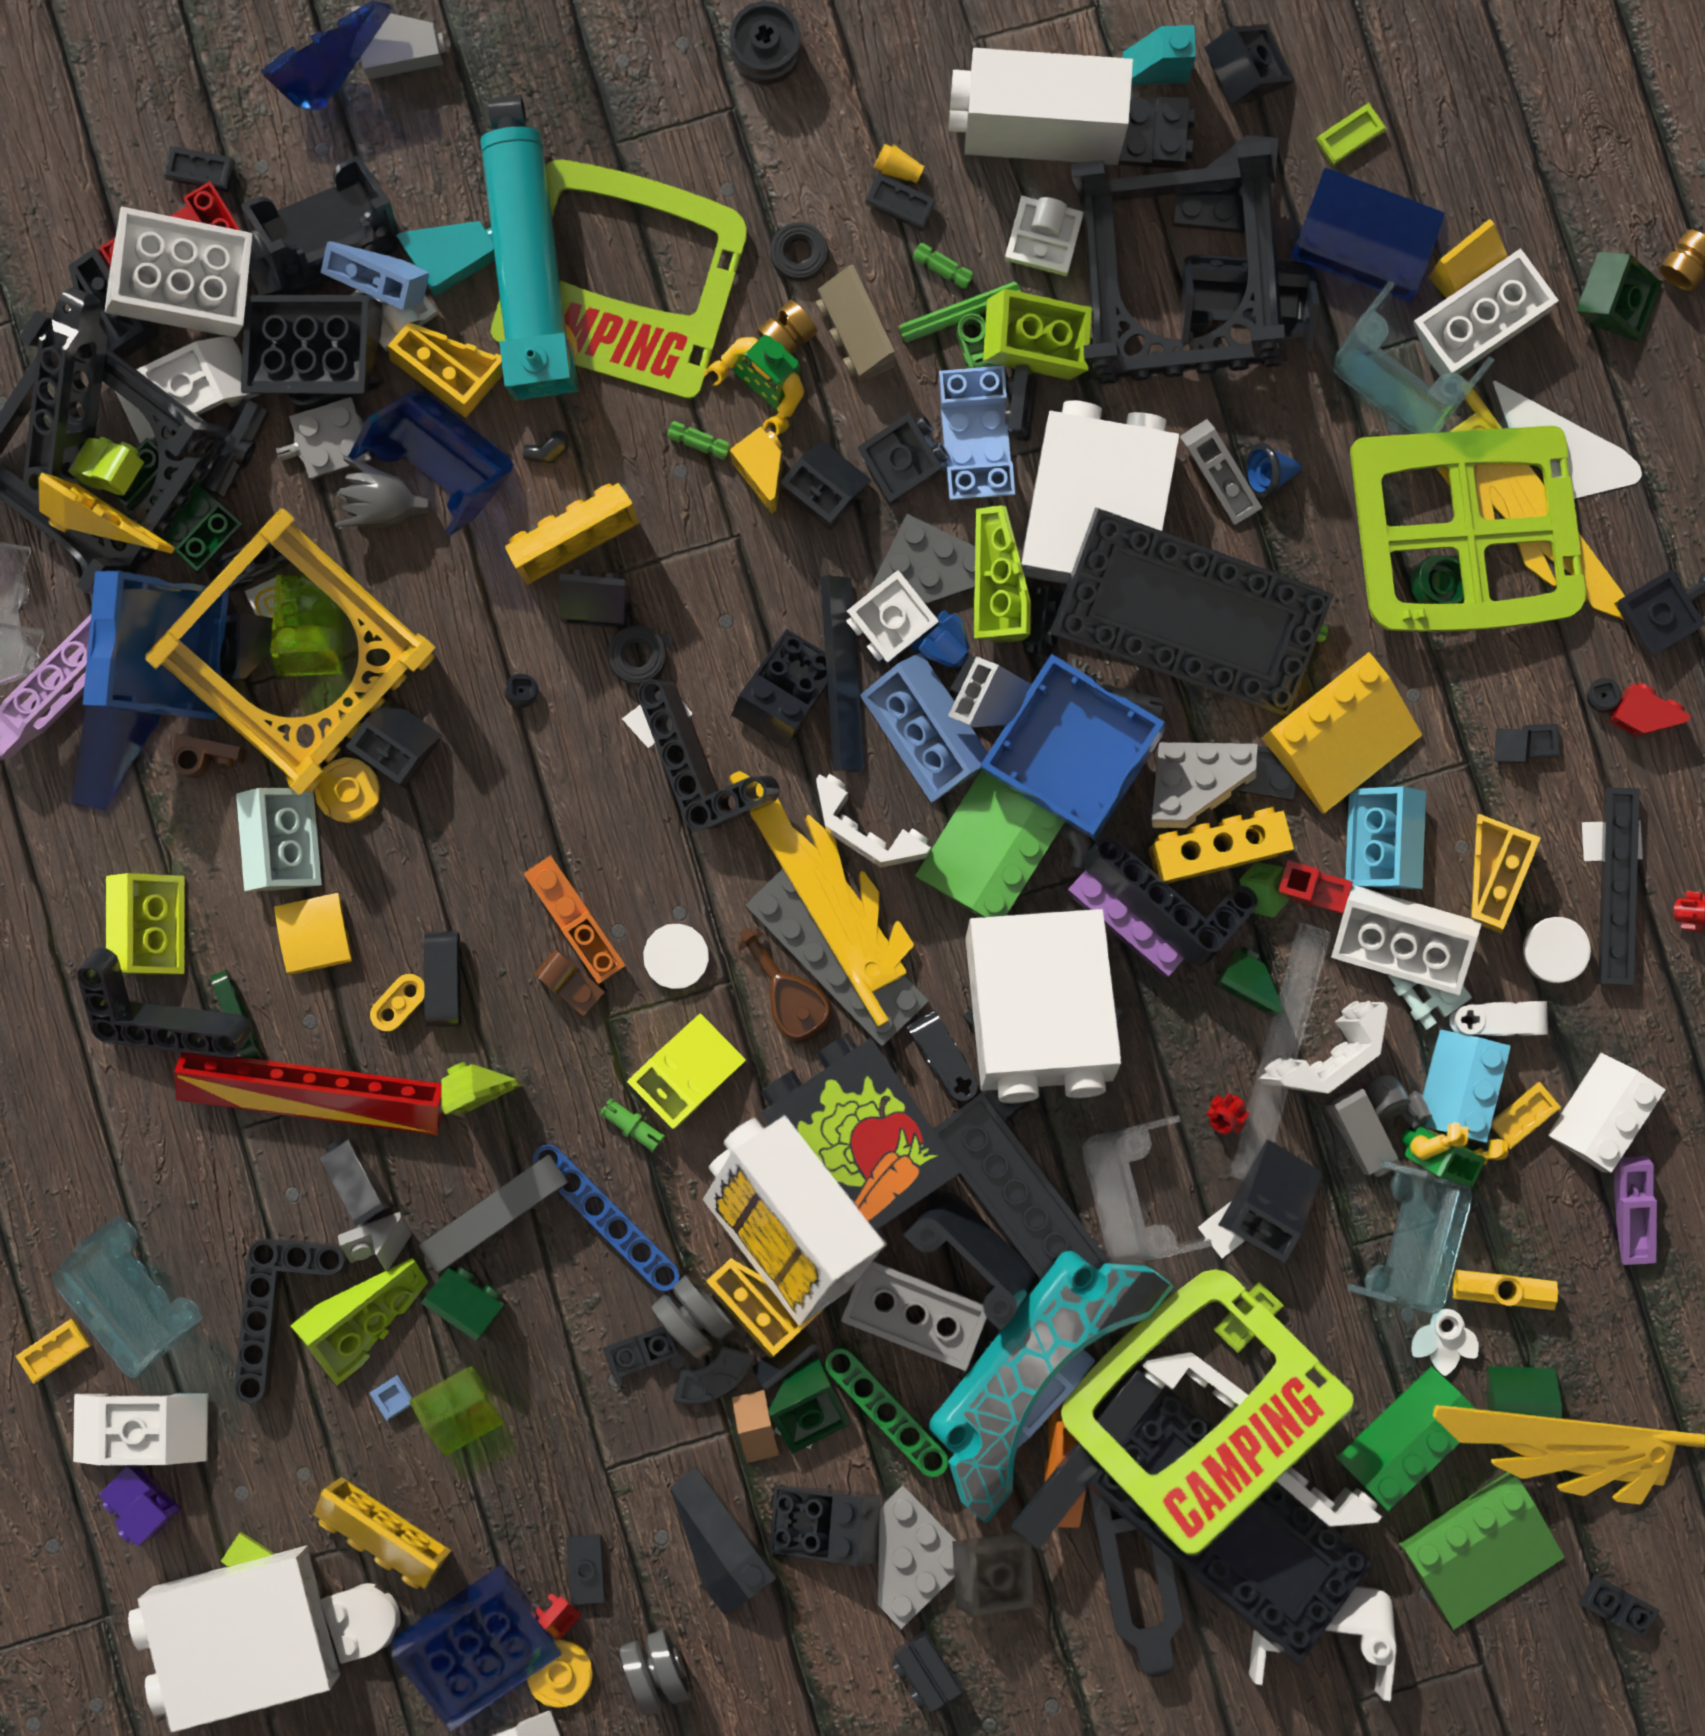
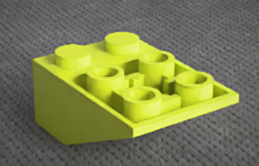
(686, 1071)

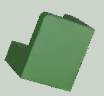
(1265, 883)

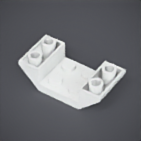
(197, 377)
(906, 848)
(1363, 1028)
(1171, 1367)
(140, 1429)
(1344, 1510)

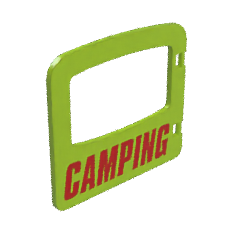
(635, 340)
(1245, 1452)

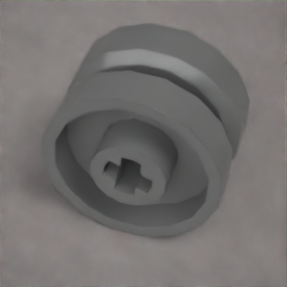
(688, 1321)
(655, 1672)

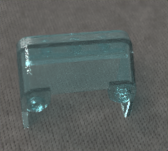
(1391, 384)
(1423, 1240)

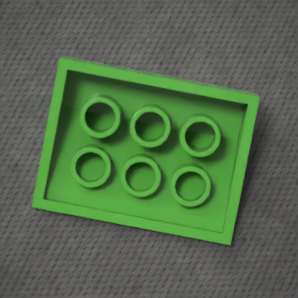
(989, 848)
(1482, 1549)

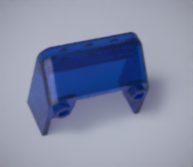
(439, 447)

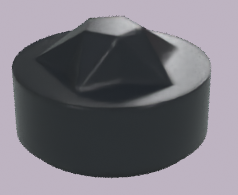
(521, 690)
(1603, 695)

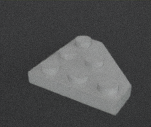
(1198, 778)
(912, 1556)

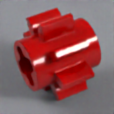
(1691, 911)
(1227, 1114)

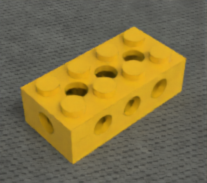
(1266, 824)

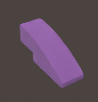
(1635, 1210)

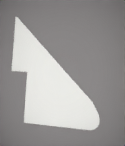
(1592, 461)

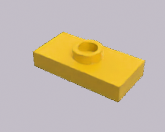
(1524, 1115)
(53, 1350)

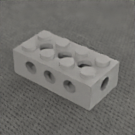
(919, 1336)

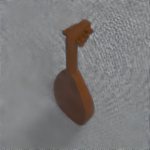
(796, 1004)

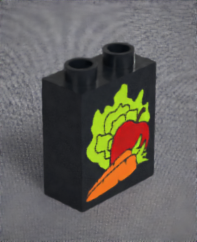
(863, 1129)

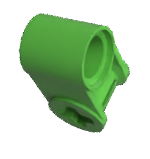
(972, 348)

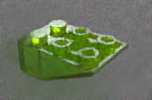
(305, 629)

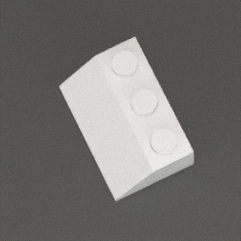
(1606, 1112)

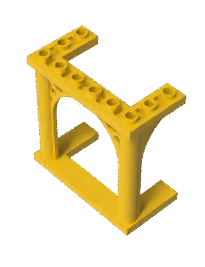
(295, 761)

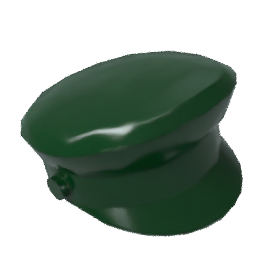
(1438, 581)

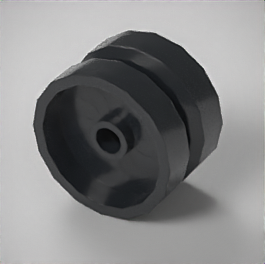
(775, 27)

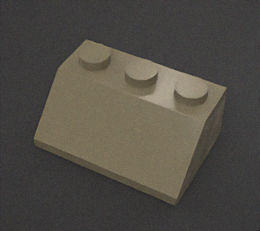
(855, 325)

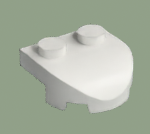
(360, 1620)

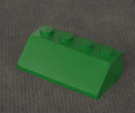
(1403, 1440)

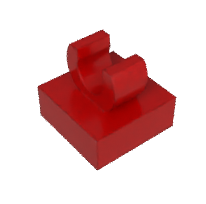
(558, 1617)

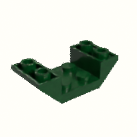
(199, 527)

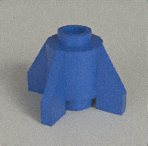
(944, 641)

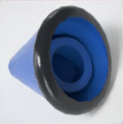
(1269, 469)

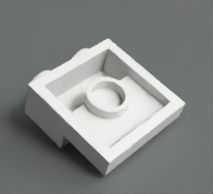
(891, 617)

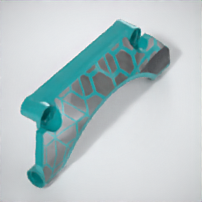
(1055, 1322)

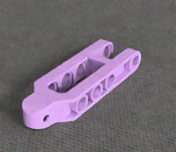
(22, 721)

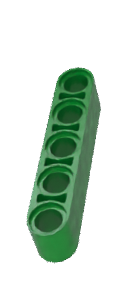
(894, 1426)

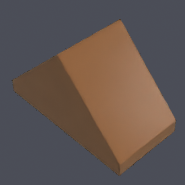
(755, 1426)

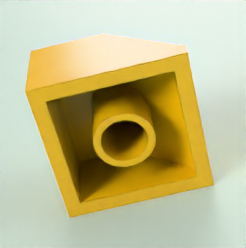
(1469, 260)
(760, 464)

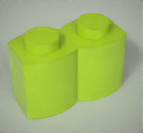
(106, 465)

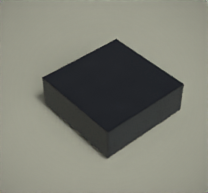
(1544, 741)
(1512, 745)

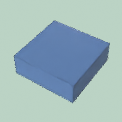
(392, 1397)

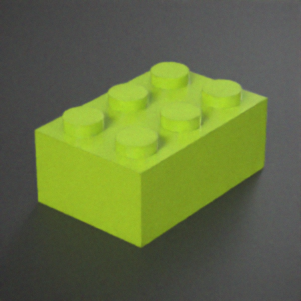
(1037, 334)

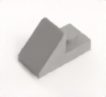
(382, 1237)

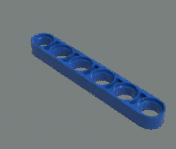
(610, 1213)

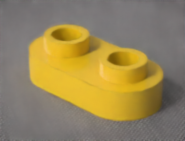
(397, 1000)

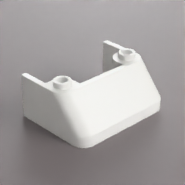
(1364, 1613)

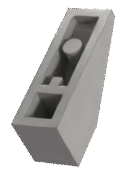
(1221, 471)

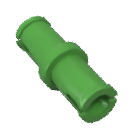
(632, 1125)

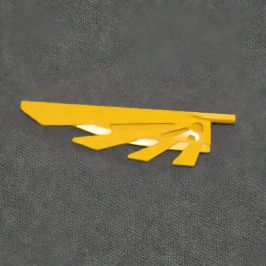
(1521, 494)
(841, 916)
(1581, 1447)

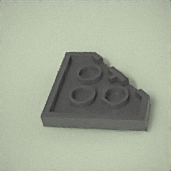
(929, 561)

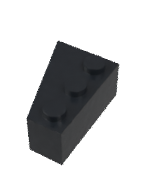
(123, 333)

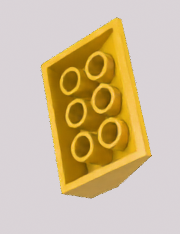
(572, 533)
(1344, 733)
(381, 1533)

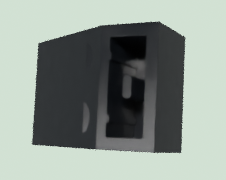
(783, 689)
(1273, 1202)
(825, 1524)

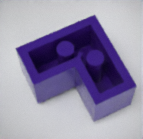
(139, 1503)

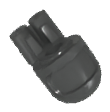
(1392, 1100)

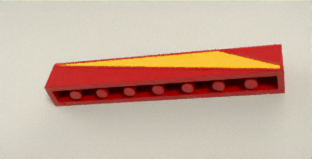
(310, 1092)

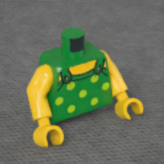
(768, 371)
(1448, 1155)

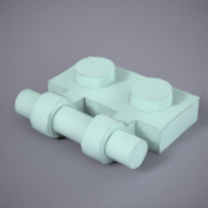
(1442, 1000)

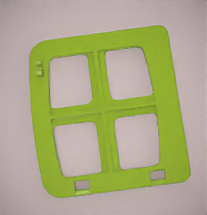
(1467, 531)

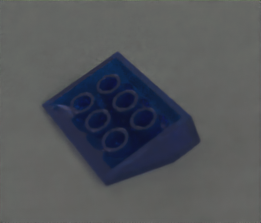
(1368, 234)
(475, 1647)

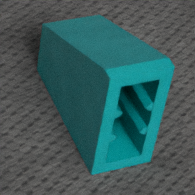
(1163, 56)
(449, 252)

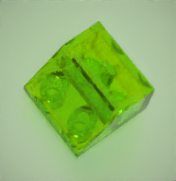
(456, 1411)

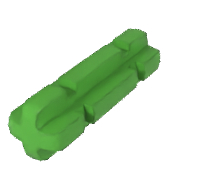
(942, 265)
(698, 440)

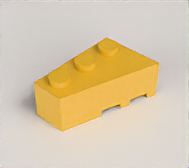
(445, 367)
(1499, 870)
(754, 1306)

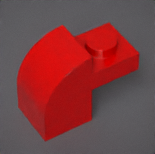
(1313, 888)

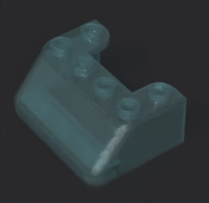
(121, 1300)

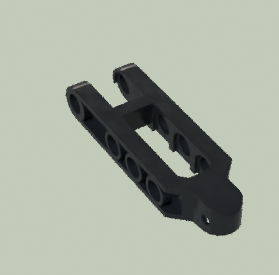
(55, 448)
(1151, 1643)

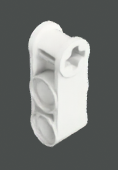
(1502, 1019)

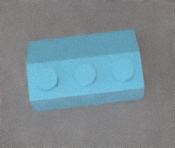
(1386, 837)
(1464, 1083)

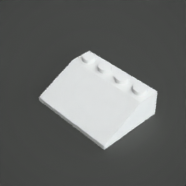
(179, 272)

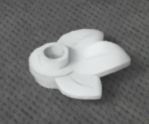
(1444, 1346)

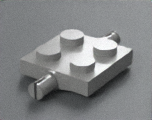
(325, 437)

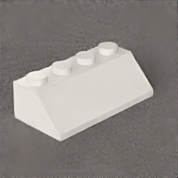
(1484, 314)
(1406, 939)

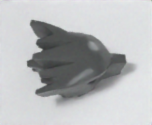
(378, 498)

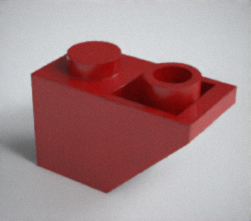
(1645, 713)

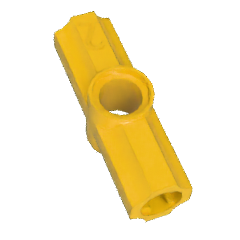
(1525, 1291)

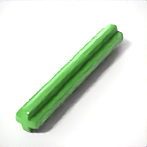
(950, 315)

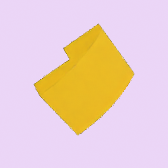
(313, 934)

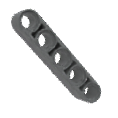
(493, 1214)

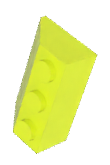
(146, 922)

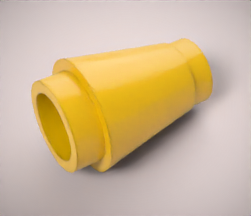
(898, 164)

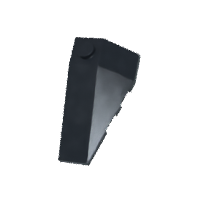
(723, 1551)

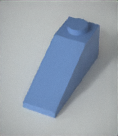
(376, 274)

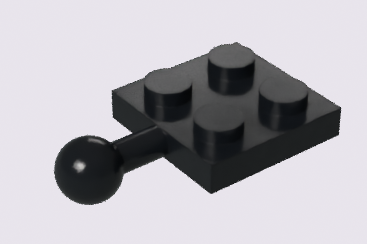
(1662, 612)

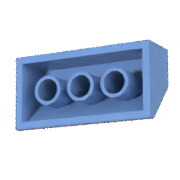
(914, 716)

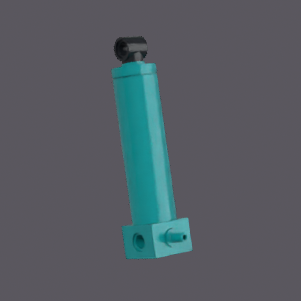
(536, 348)

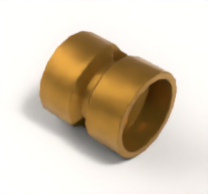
(1687, 264)
(790, 327)

